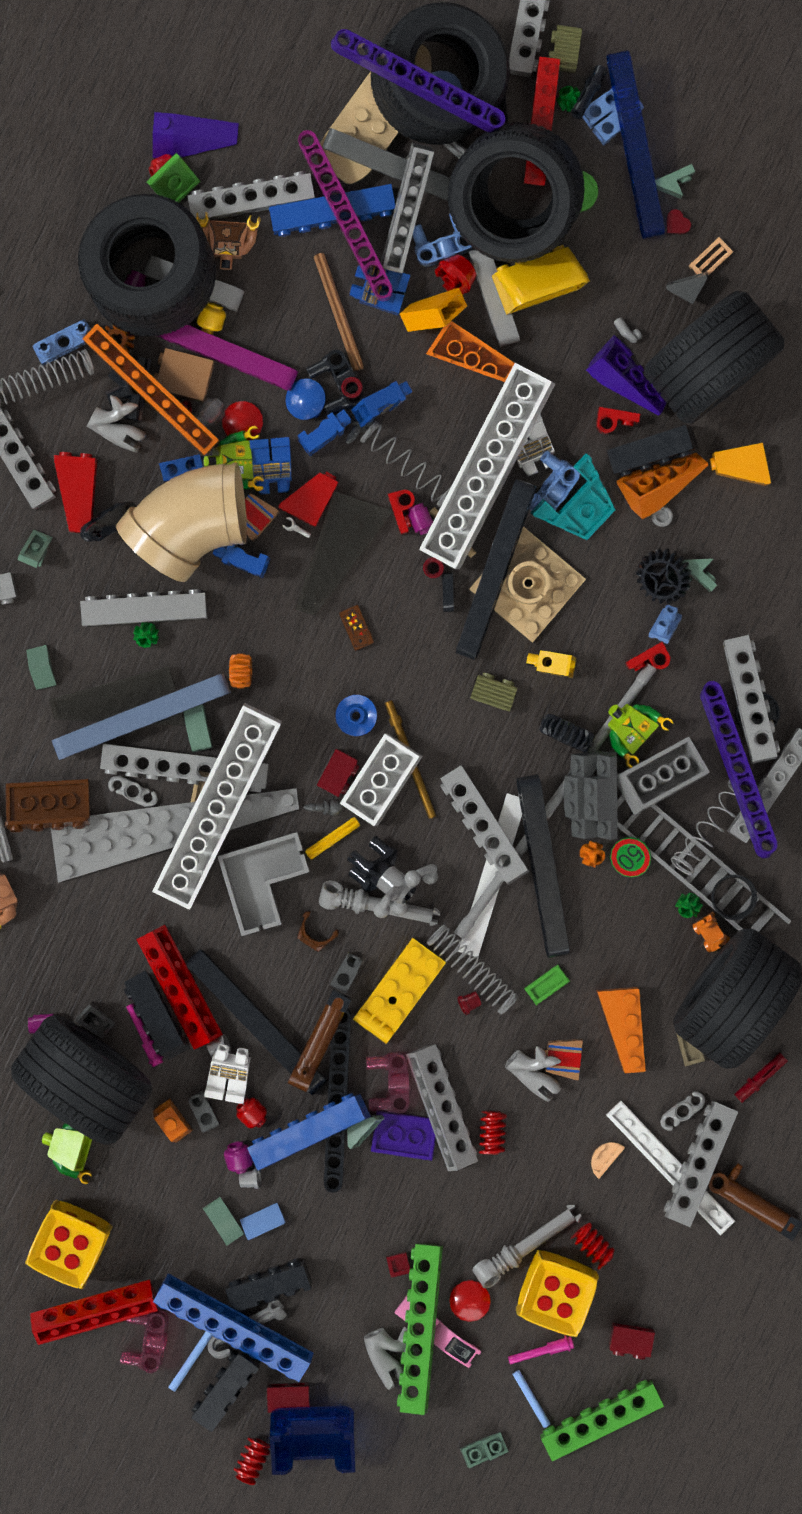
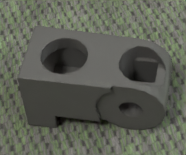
(346, 972)
(203, 1112)

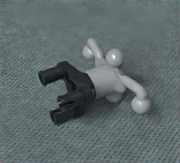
(386, 877)

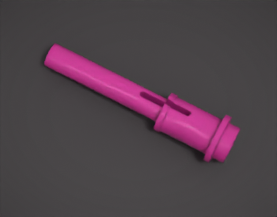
(147, 1042)
(551, 1347)

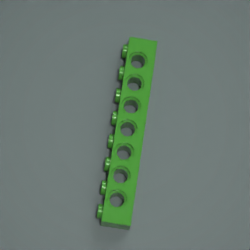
(405, 1401)

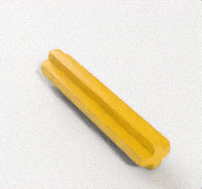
(332, 838)

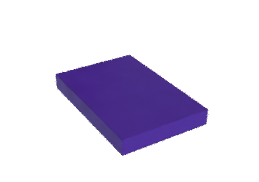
(404, 1136)

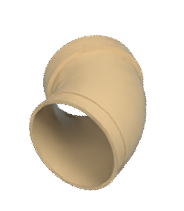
(187, 519)

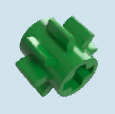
(567, 98)
(146, 634)
(689, 905)

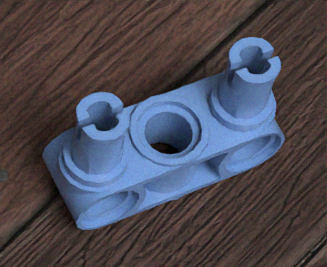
(440, 248)
(48, 348)
(556, 486)

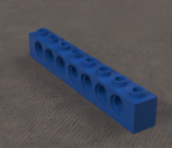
(229, 1318)

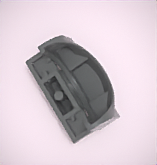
(592, 797)

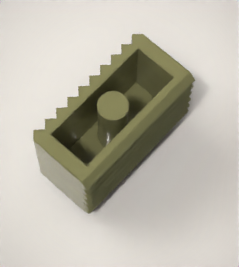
(566, 47)
(494, 692)

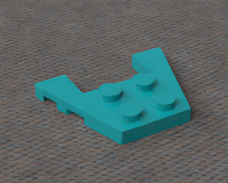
(585, 510)

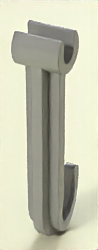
(274, 1310)

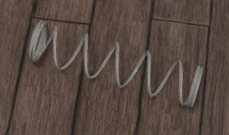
(375, 425)
(674, 858)

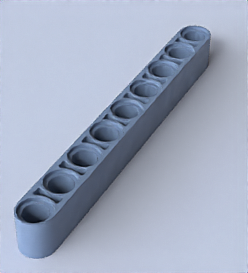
(141, 716)

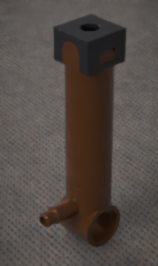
(319, 1040)
(754, 1204)

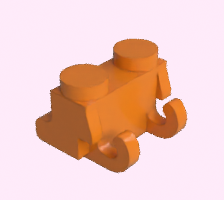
(711, 932)

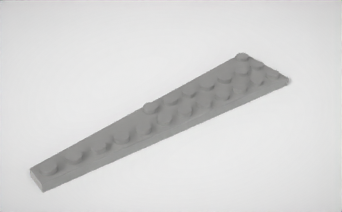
(141, 832)

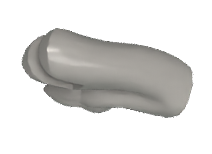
(102, 424)
(527, 1072)
(376, 1344)

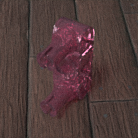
(397, 1080)
(153, 1342)

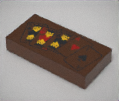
(356, 627)

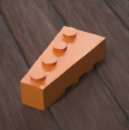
(468, 351)

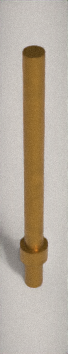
(395, 721)

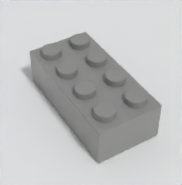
(661, 775)

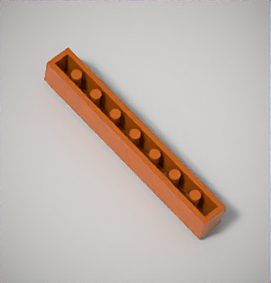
(150, 390)

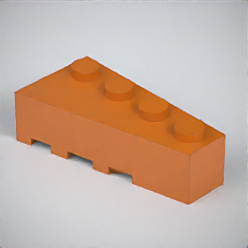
(624, 1021)

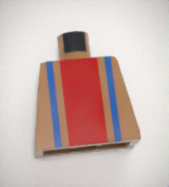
(258, 515)
(570, 1055)

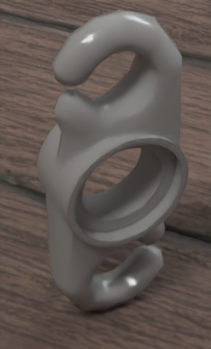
(139, 799)
(673, 1111)

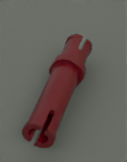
(753, 1084)

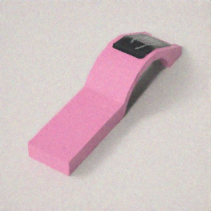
(444, 1337)

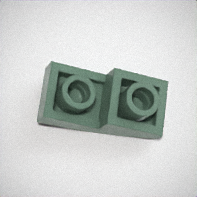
(197, 728)
(223, 1221)
(484, 1449)

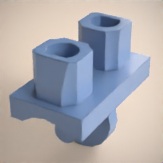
(666, 624)

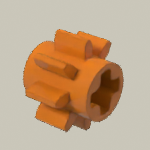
(592, 854)

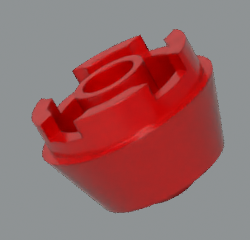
(456, 273)

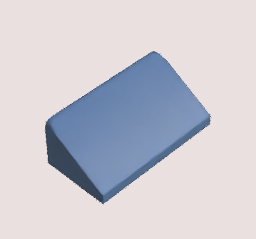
(262, 1221)

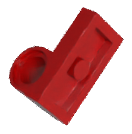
(613, 415)
(402, 521)
(638, 661)

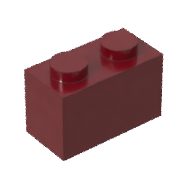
(337, 773)
(631, 1340)
(287, 1395)

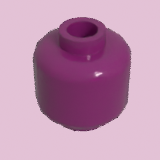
(237, 1157)

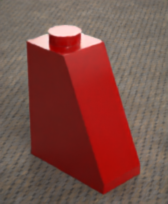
(311, 499)

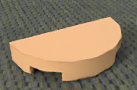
(605, 1156)

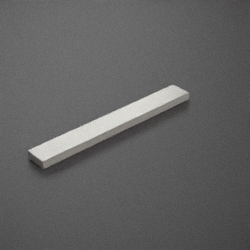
(509, 822)
(666, 1163)

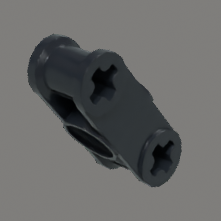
(104, 522)

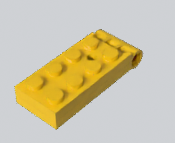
(407, 982)

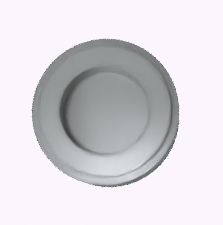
(662, 517)

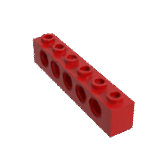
(543, 110)
(179, 987)
(93, 1312)

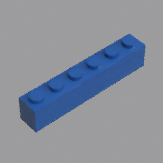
(317, 213)
(308, 1132)

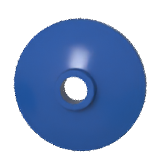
(353, 704)

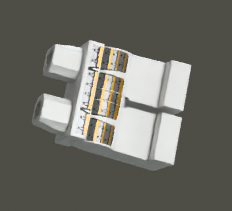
(534, 448)
(230, 1067)

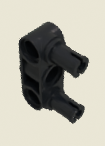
(339, 374)

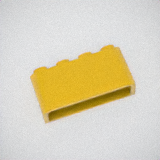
(539, 279)

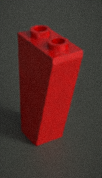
(77, 487)

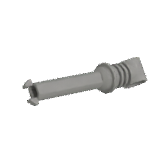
(333, 895)
(489, 1271)

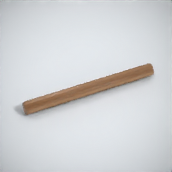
(338, 312)

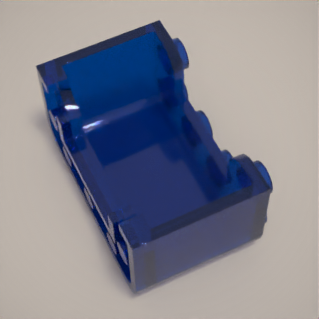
(312, 1435)

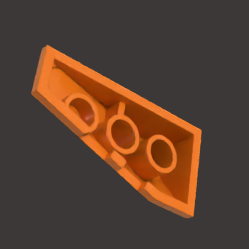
(654, 488)

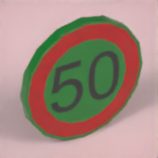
(630, 857)

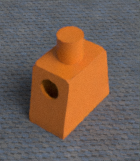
(171, 1121)

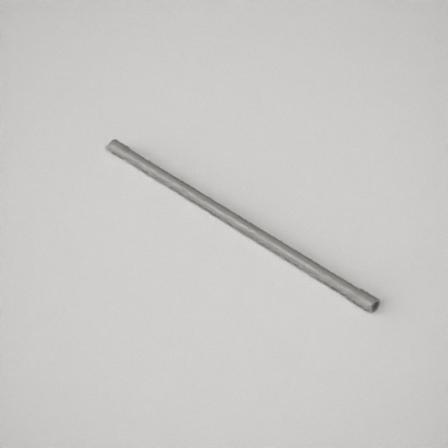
(468, 921)

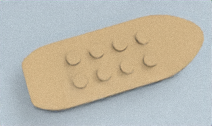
(365, 122)

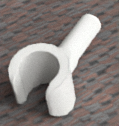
(296, 528)

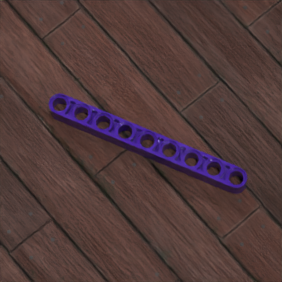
(407, 81)
(738, 779)

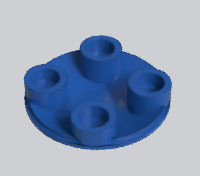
(305, 399)

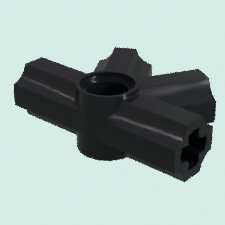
(125, 392)

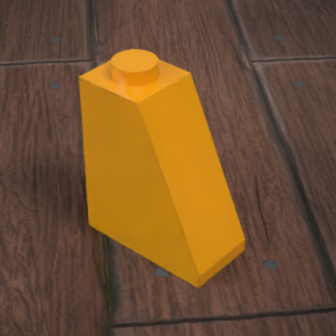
(433, 311)
(743, 464)

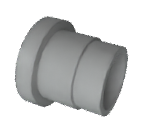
(212, 1046)
(250, 1179)

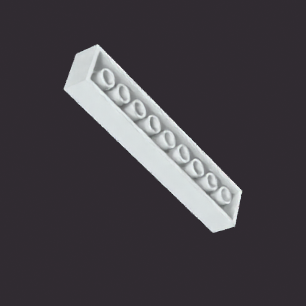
(487, 466)
(217, 806)

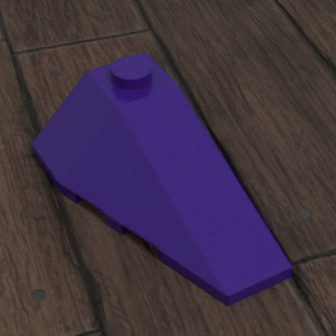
(190, 134)
(618, 372)

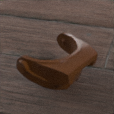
(314, 944)

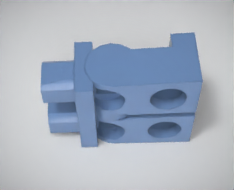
(597, 111)

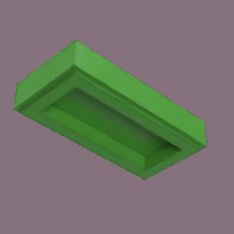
(546, 984)

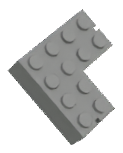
(250, 876)

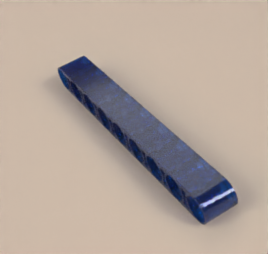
(635, 144)

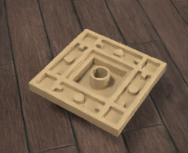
(552, 586)

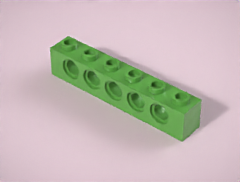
(597, 1430)

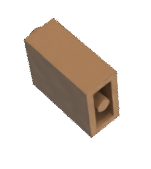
(184, 374)

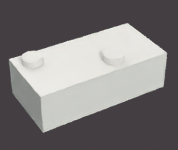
(381, 779)

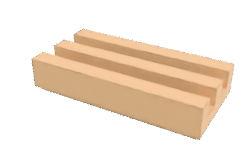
(723, 246)

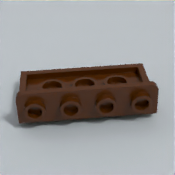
(47, 805)

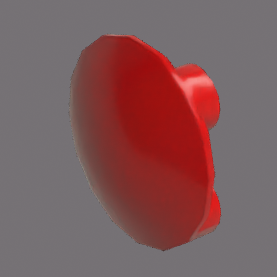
(241, 417)
(469, 1301)

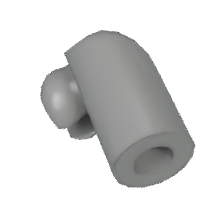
(625, 331)

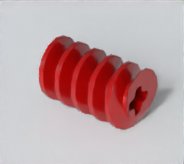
(493, 1132)
(593, 1245)
(252, 1461)

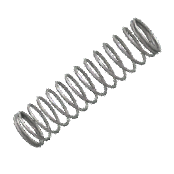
(87, 362)
(513, 997)

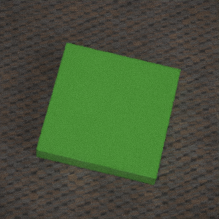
(173, 179)

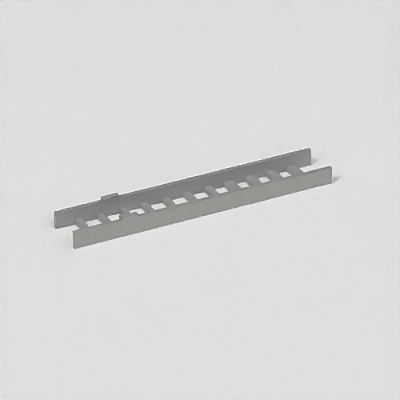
(707, 889)

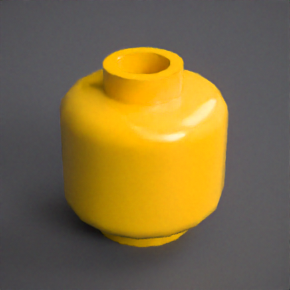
(211, 318)

